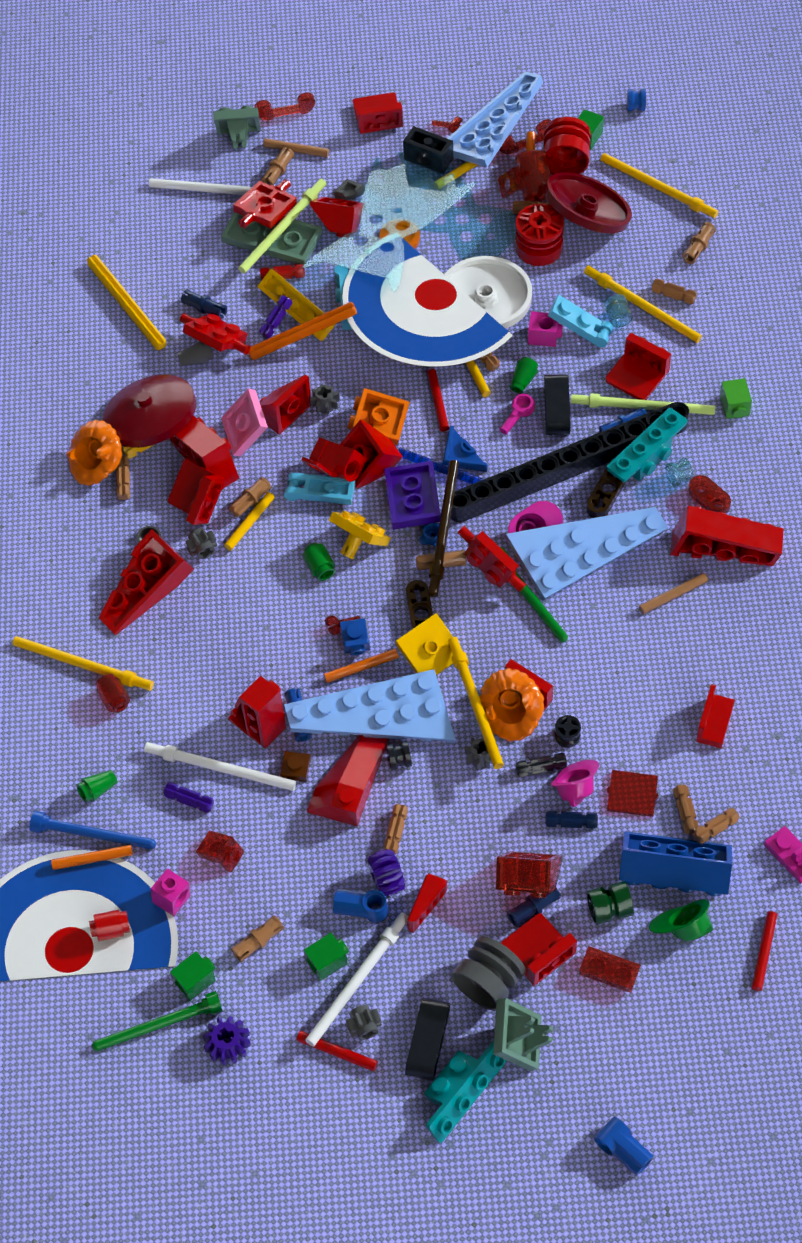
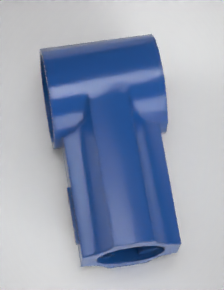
(358, 903)
(617, 1140)

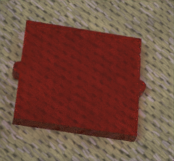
(632, 793)

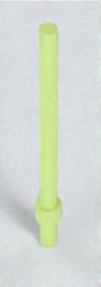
(307, 196)
(596, 400)

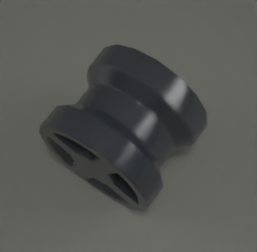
(567, 724)
(399, 755)

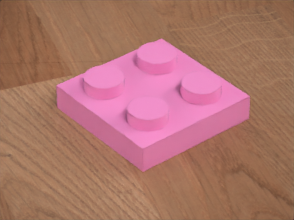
(244, 422)

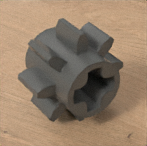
(324, 399)
(201, 543)
(474, 757)
(363, 1022)

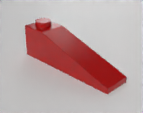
(147, 579)
(348, 783)

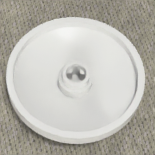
(495, 286)

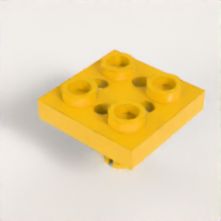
(358, 532)

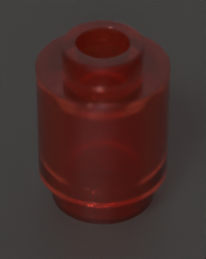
(112, 693)

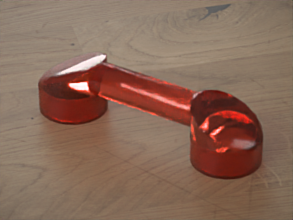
(305, 104)
(512, 147)

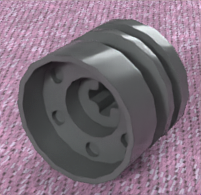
(488, 972)

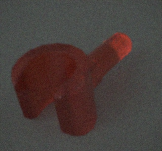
(452, 126)
(334, 630)

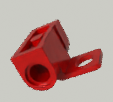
(335, 460)

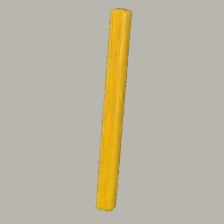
(126, 302)

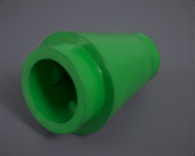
(524, 373)
(96, 785)

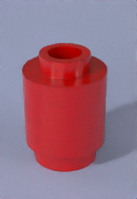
(109, 925)

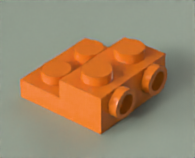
(381, 412)

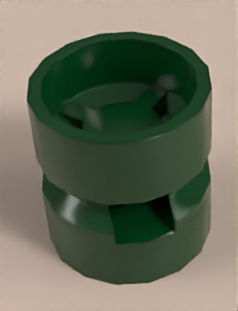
(611, 902)

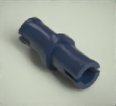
(203, 303)
(531, 907)

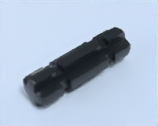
(541, 764)

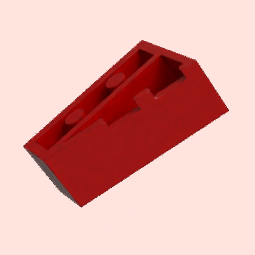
(206, 449)
(260, 712)

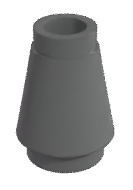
(196, 354)

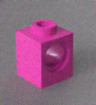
(543, 330)
(170, 892)

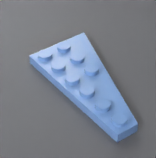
(487, 130)
(571, 550)
(386, 709)

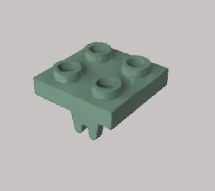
(237, 123)
(519, 1034)

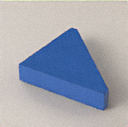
(463, 452)

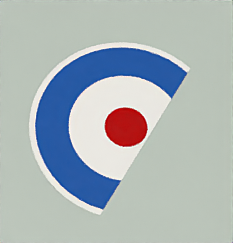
(424, 319)
(49, 915)

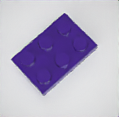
(412, 495)

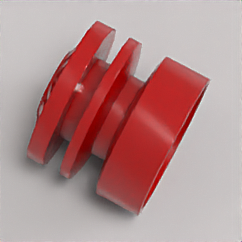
(567, 145)
(539, 234)

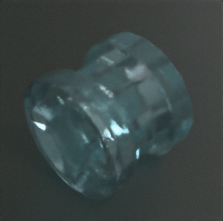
(679, 472)

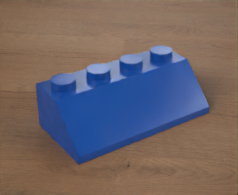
(676, 863)

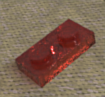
(609, 969)

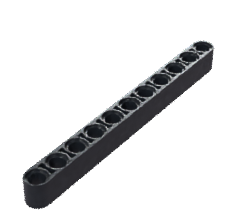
(603, 446)

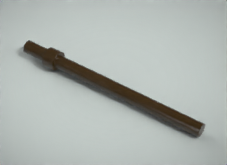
(437, 570)

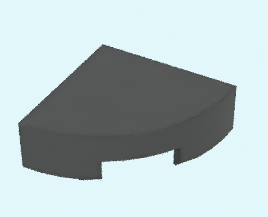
(349, 190)

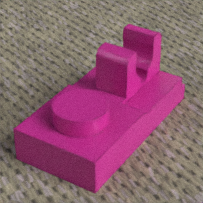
(787, 851)

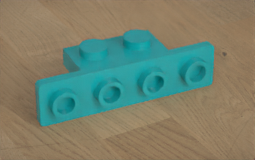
(648, 448)
(459, 1088)

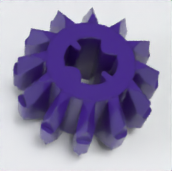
(386, 872)
(222, 1050)

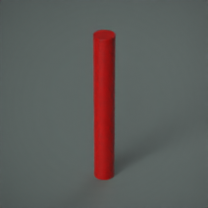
(438, 400)
(764, 951)
(340, 1052)

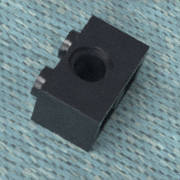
(428, 150)

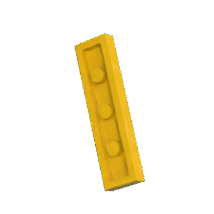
(301, 309)

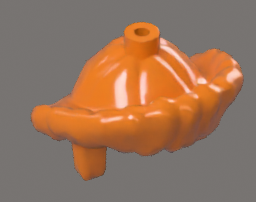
(94, 452)
(512, 704)

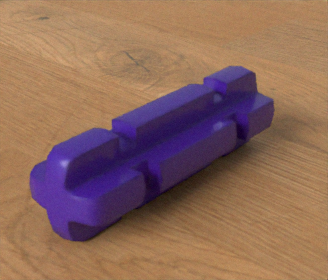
(275, 316)
(188, 797)

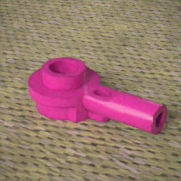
(522, 406)

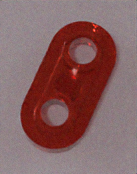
(711, 496)

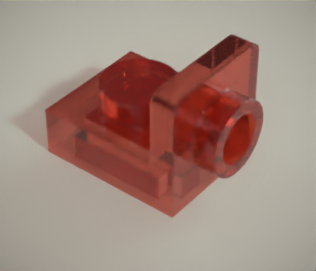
(220, 849)

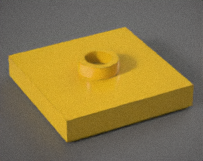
(427, 646)

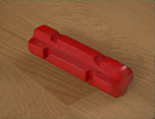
(285, 271)

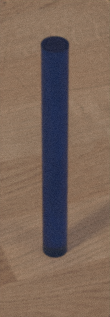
(438, 466)

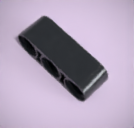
(557, 404)
(427, 1039)

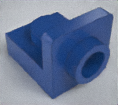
(355, 636)

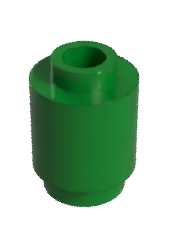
(319, 561)

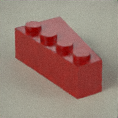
(726, 537)

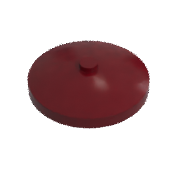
(588, 202)
(151, 410)

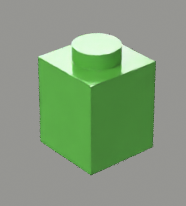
(735, 398)

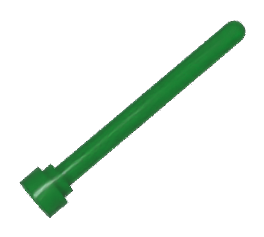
(542, 611)
(209, 1005)

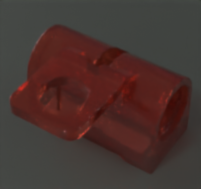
(529, 176)

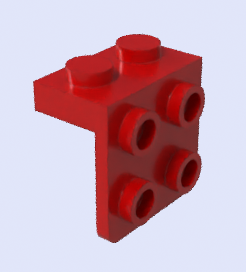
(639, 368)

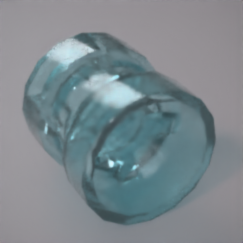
(618, 312)

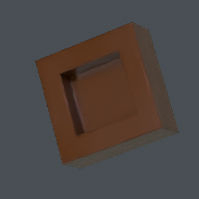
(295, 766)

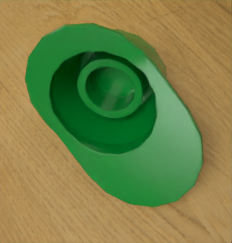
(685, 922)

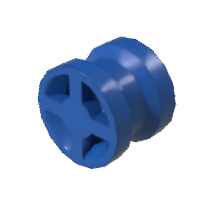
(636, 99)

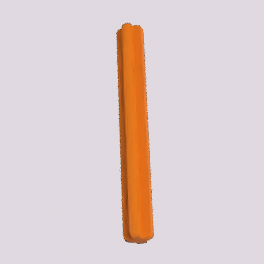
(302, 330)

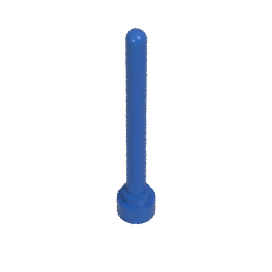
(41, 822)

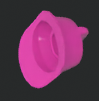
(536, 516)
(576, 781)

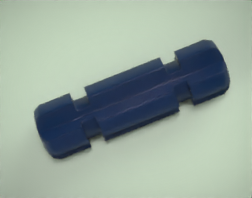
(571, 819)

